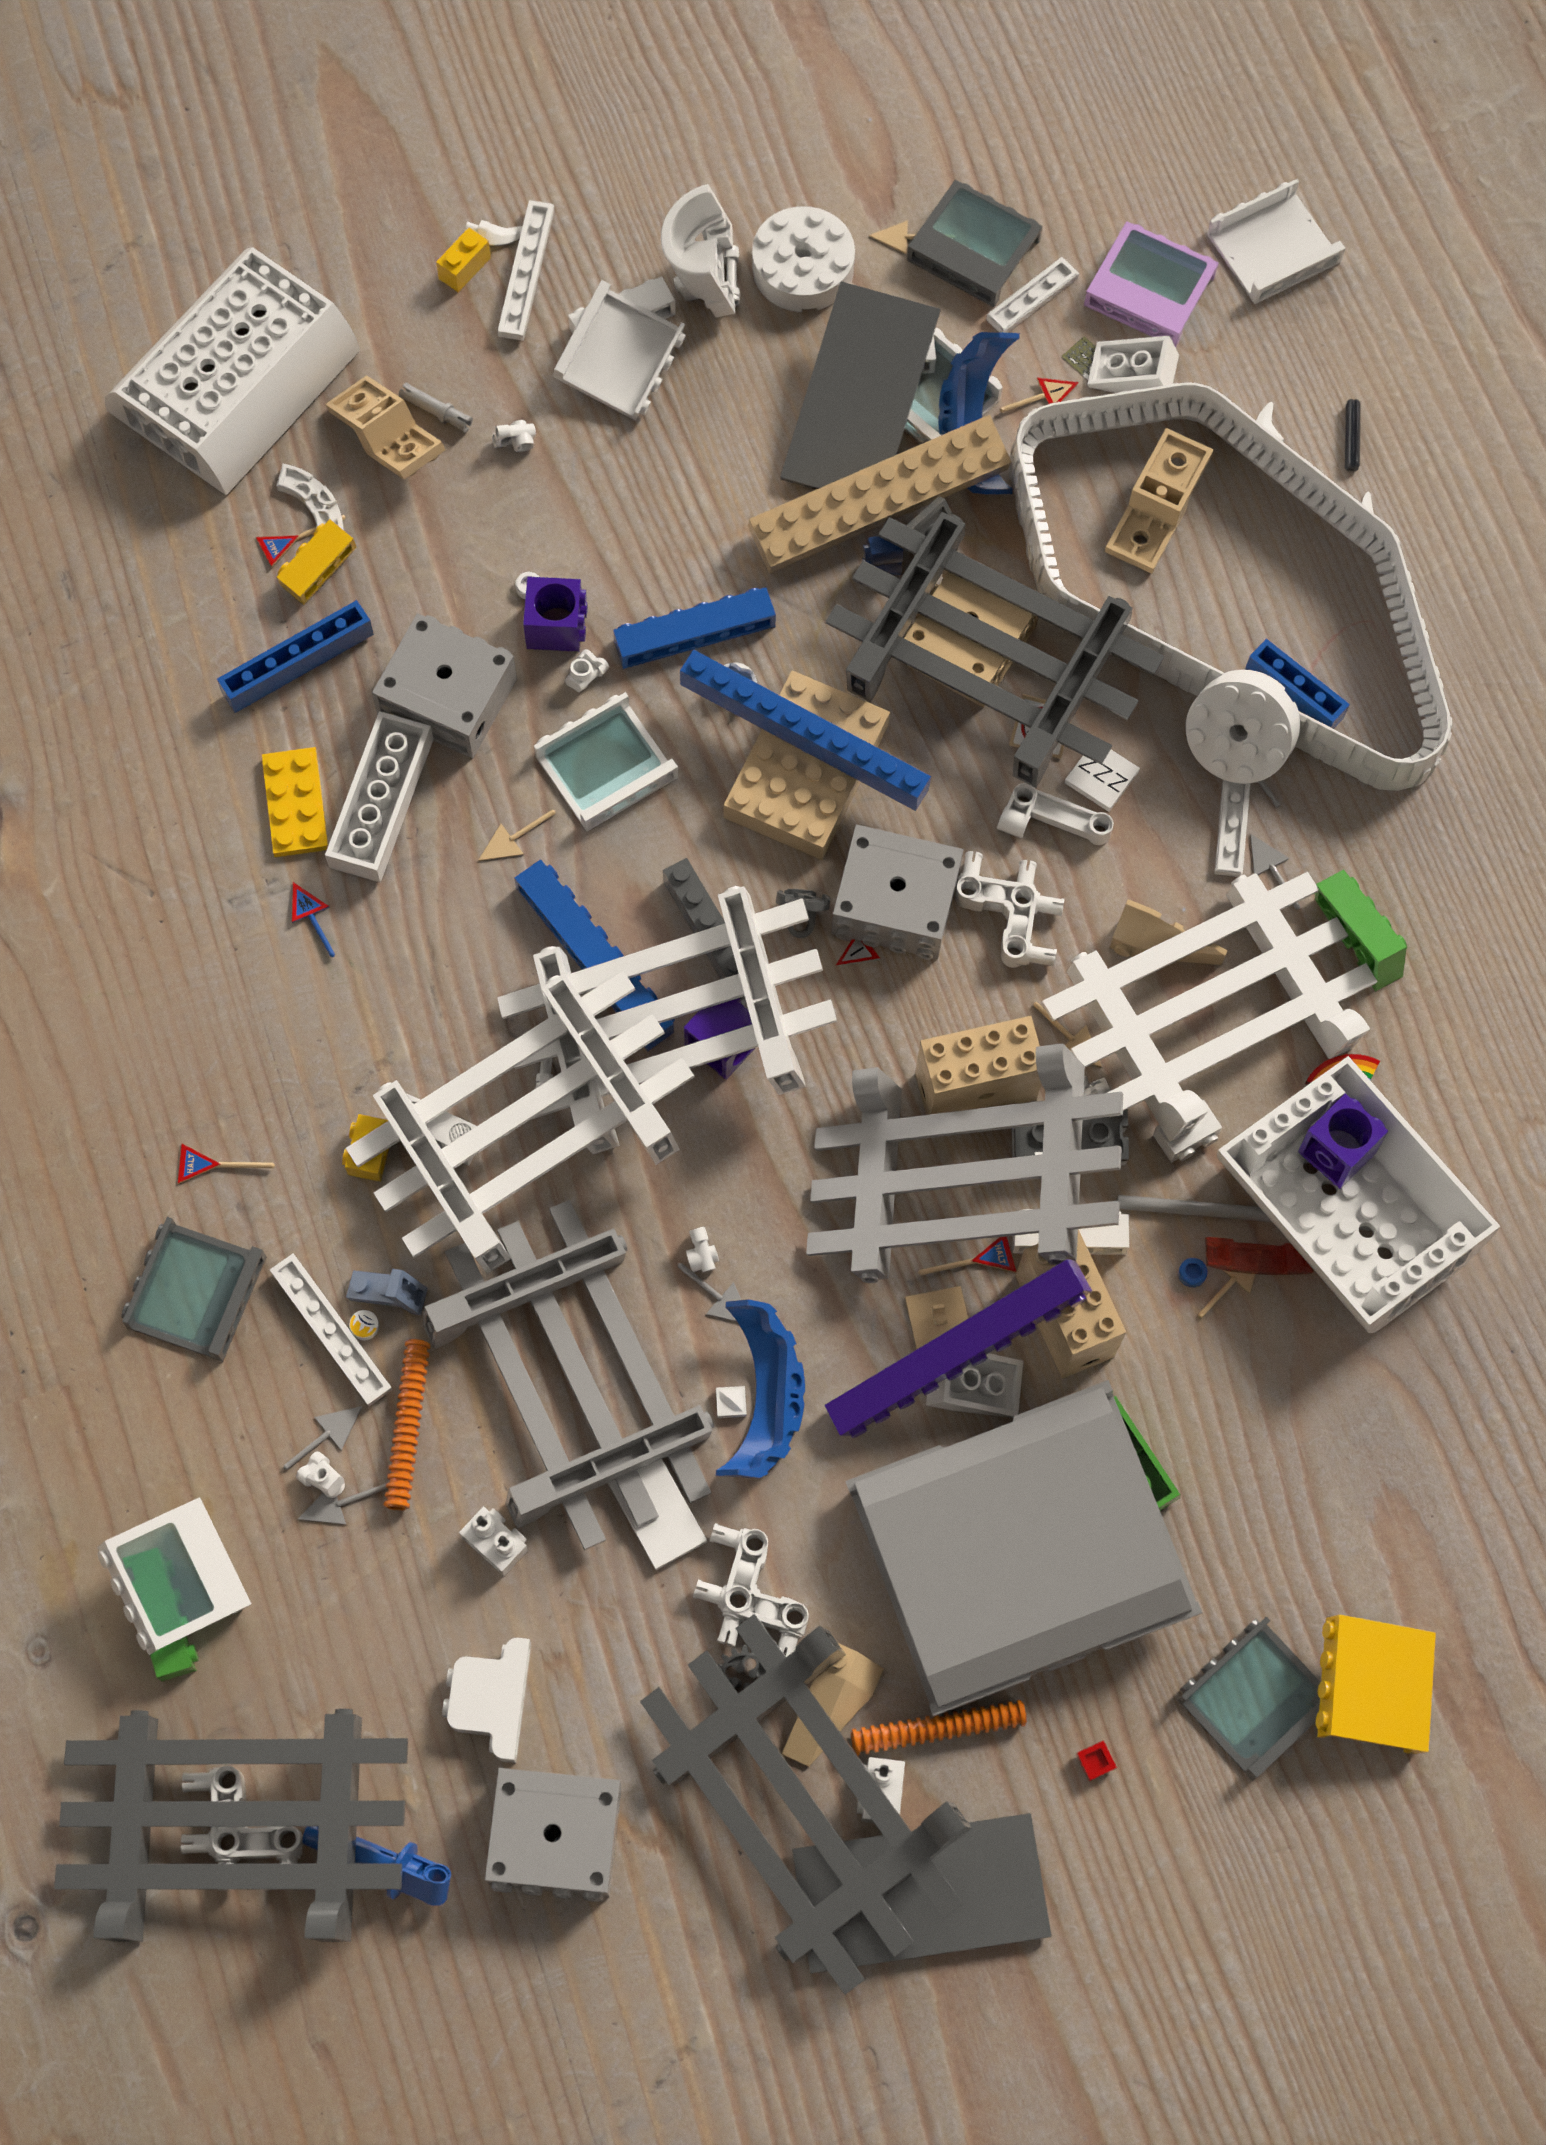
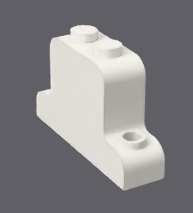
(490, 1697)

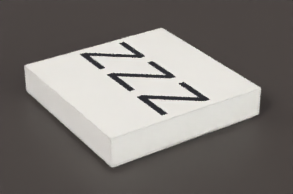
(1103, 782)

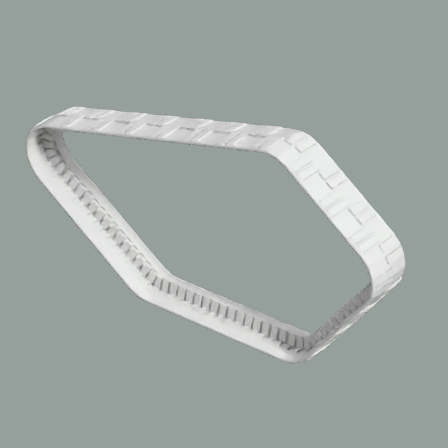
(1305, 482)

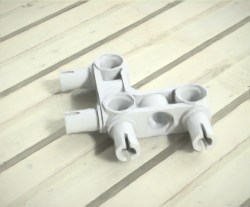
(1001, 897)
(742, 1581)
(248, 1841)

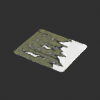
(1081, 356)

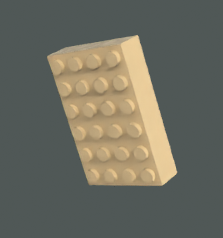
(792, 792)

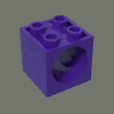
(548, 594)
(717, 1021)
(1333, 1160)

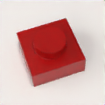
(1096, 1760)

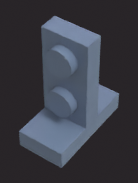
(385, 1289)

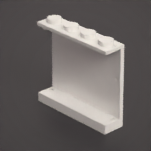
(1272, 242)

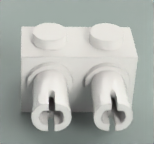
(494, 1540)
(889, 1777)

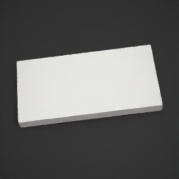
(675, 1529)

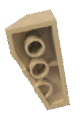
(1143, 929)
(841, 1693)

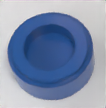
(1192, 1272)

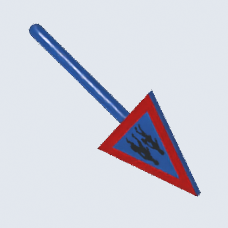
(305, 905)

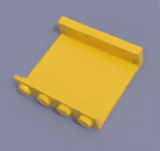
(1376, 1683)

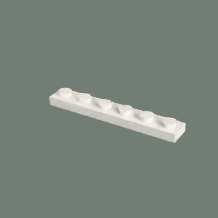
(526, 270)
(331, 1330)

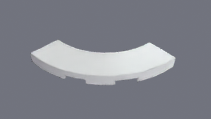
(311, 493)

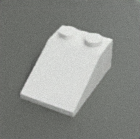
(1133, 364)
(983, 1388)

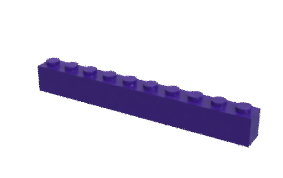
(958, 1348)

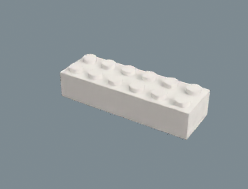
(379, 796)

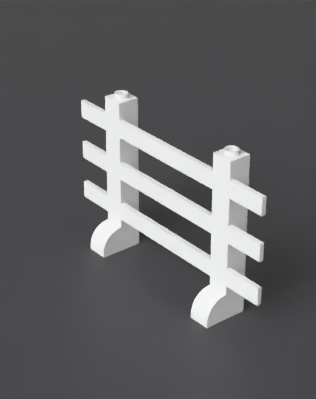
(1282, 954)
(755, 981)
(437, 1165)

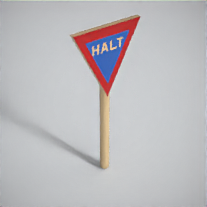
(276, 546)
(194, 1163)
(995, 1255)

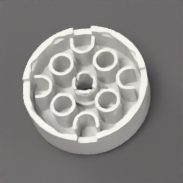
(802, 258)
(1217, 731)

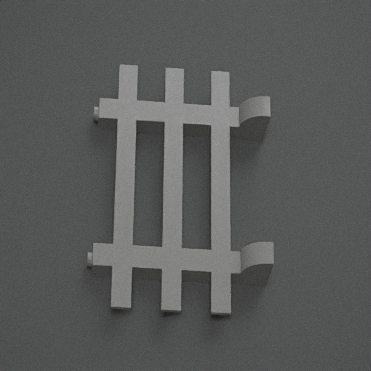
(879, 1181)
(617, 1457)

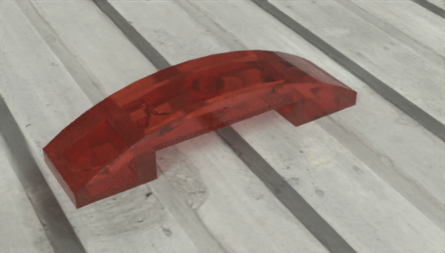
(1254, 1258)

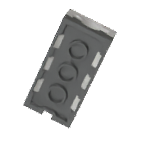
(1095, 1134)

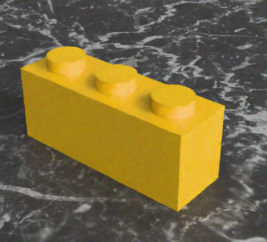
(316, 561)

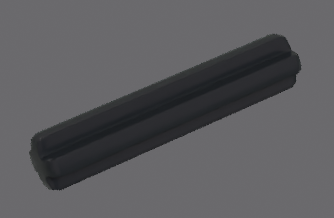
(1352, 435)

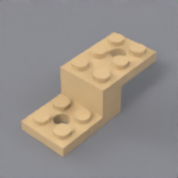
(385, 427)
(1159, 500)

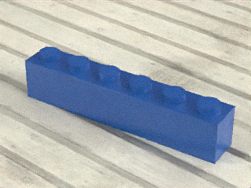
(694, 627)
(295, 656)

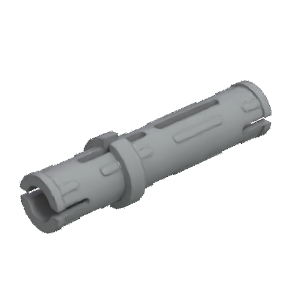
(445, 412)

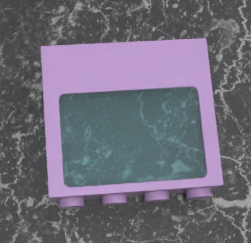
(1150, 282)

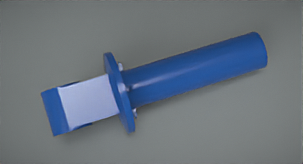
(420, 1876)

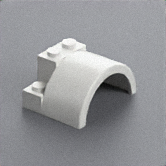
(699, 263)

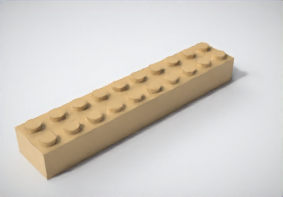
(879, 492)

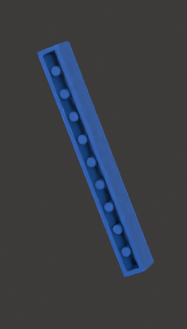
(805, 730)

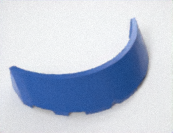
(965, 389)
(778, 1390)

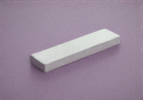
(1032, 296)
(1232, 829)

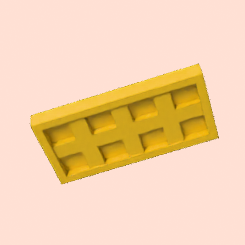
(295, 802)

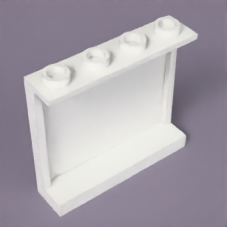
(618, 352)

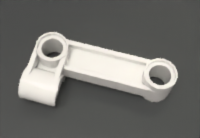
(1053, 812)

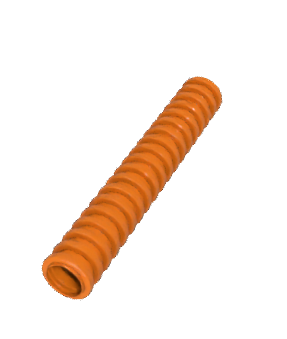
(407, 1424)
(938, 1727)

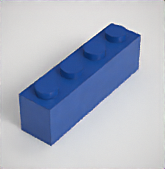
(1302, 687)

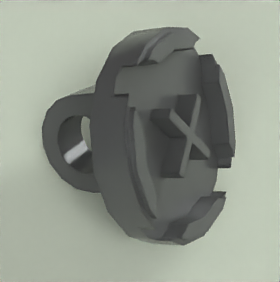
(811, 903)

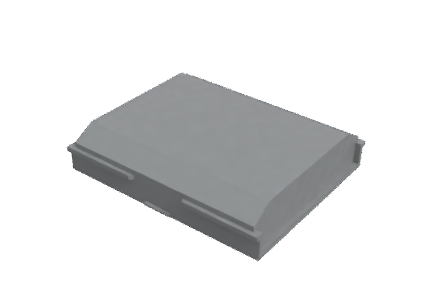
(1022, 1548)

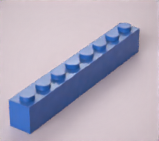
(577, 933)

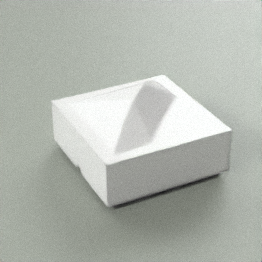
(731, 1402)

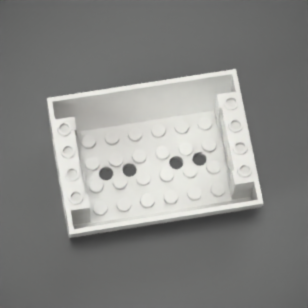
(257, 378)
(1400, 1194)

